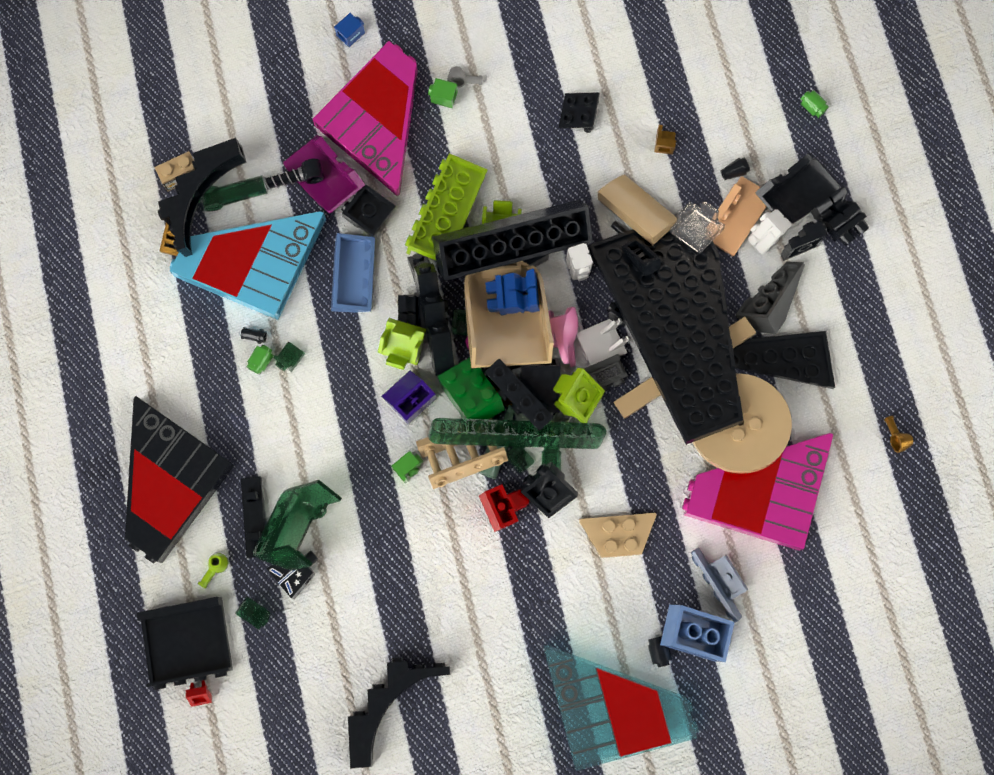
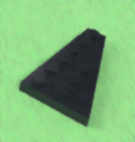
(789, 357)

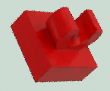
(198, 695)

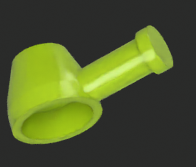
(221, 567)

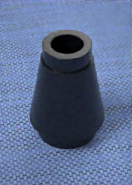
(735, 169)

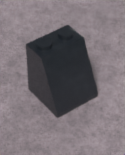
(540, 382)

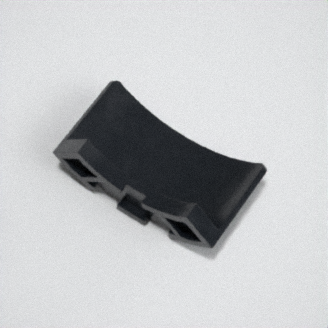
(799, 190)

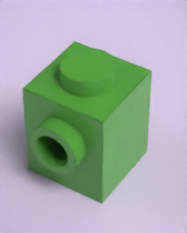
(443, 93)

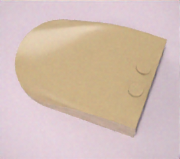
(511, 337)

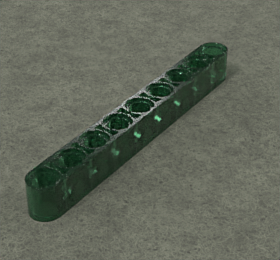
(505, 433)

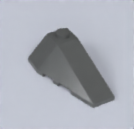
(771, 304)

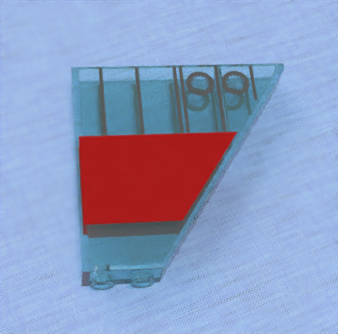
(614, 713)

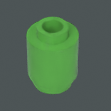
(814, 103)
(259, 359)

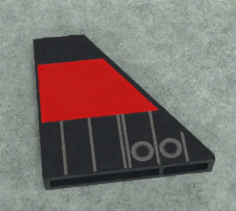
(167, 482)

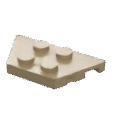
(619, 534)

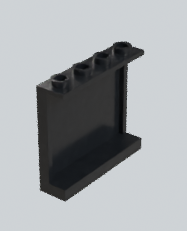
(186, 642)

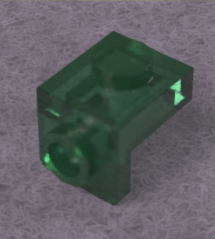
(253, 613)

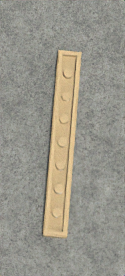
(648, 390)

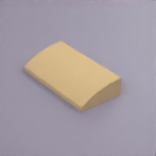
(637, 208)

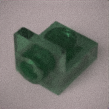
(288, 357)

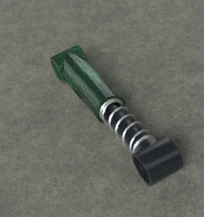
(217, 197)

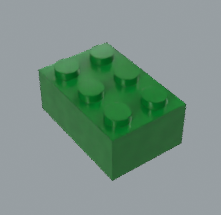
(471, 392)

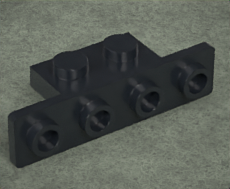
(517, 393)

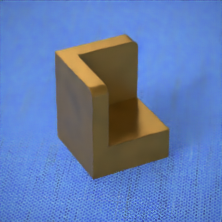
(665, 141)

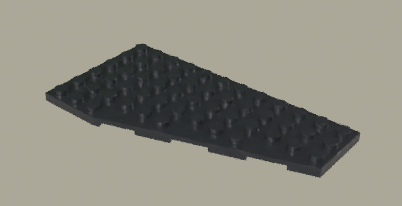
(678, 328)

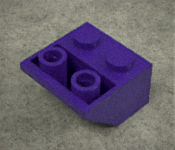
(409, 397)

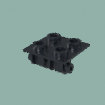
(579, 111)

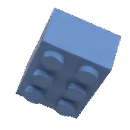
(697, 633)

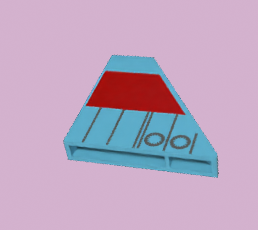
(252, 262)

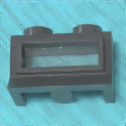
(608, 372)

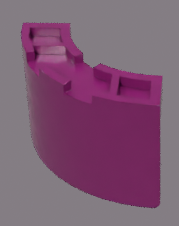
(339, 179)

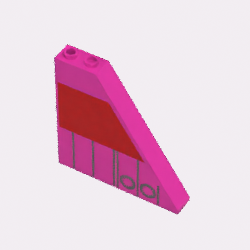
(374, 115)
(766, 503)

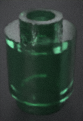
(552, 455)

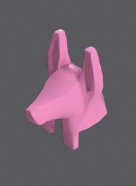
(564, 333)

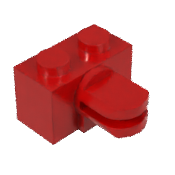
(502, 506)

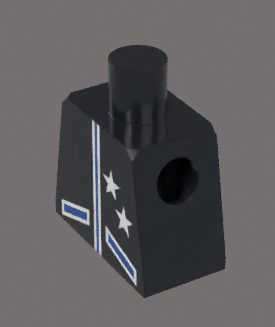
(293, 581)

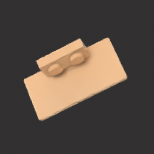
(739, 214)

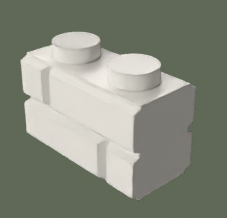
(769, 231)
(579, 262)

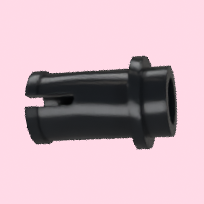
(254, 335)

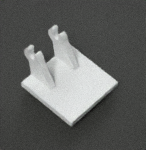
(602, 341)

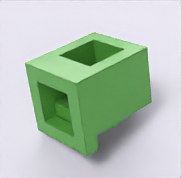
(407, 466)

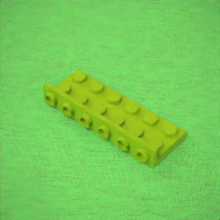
(447, 203)

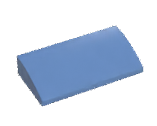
(353, 273)

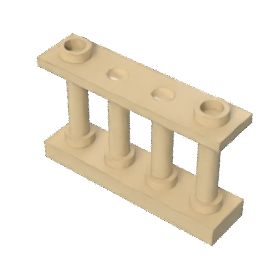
(458, 470)

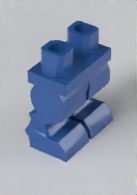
(510, 293)

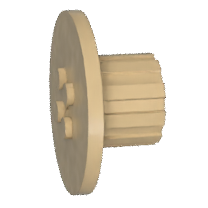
(760, 436)

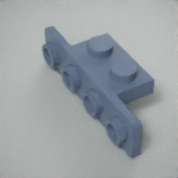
(723, 579)

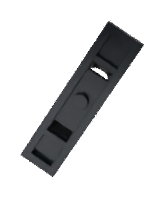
(252, 512)

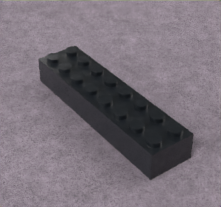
(512, 239)

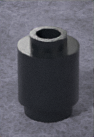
(659, 654)

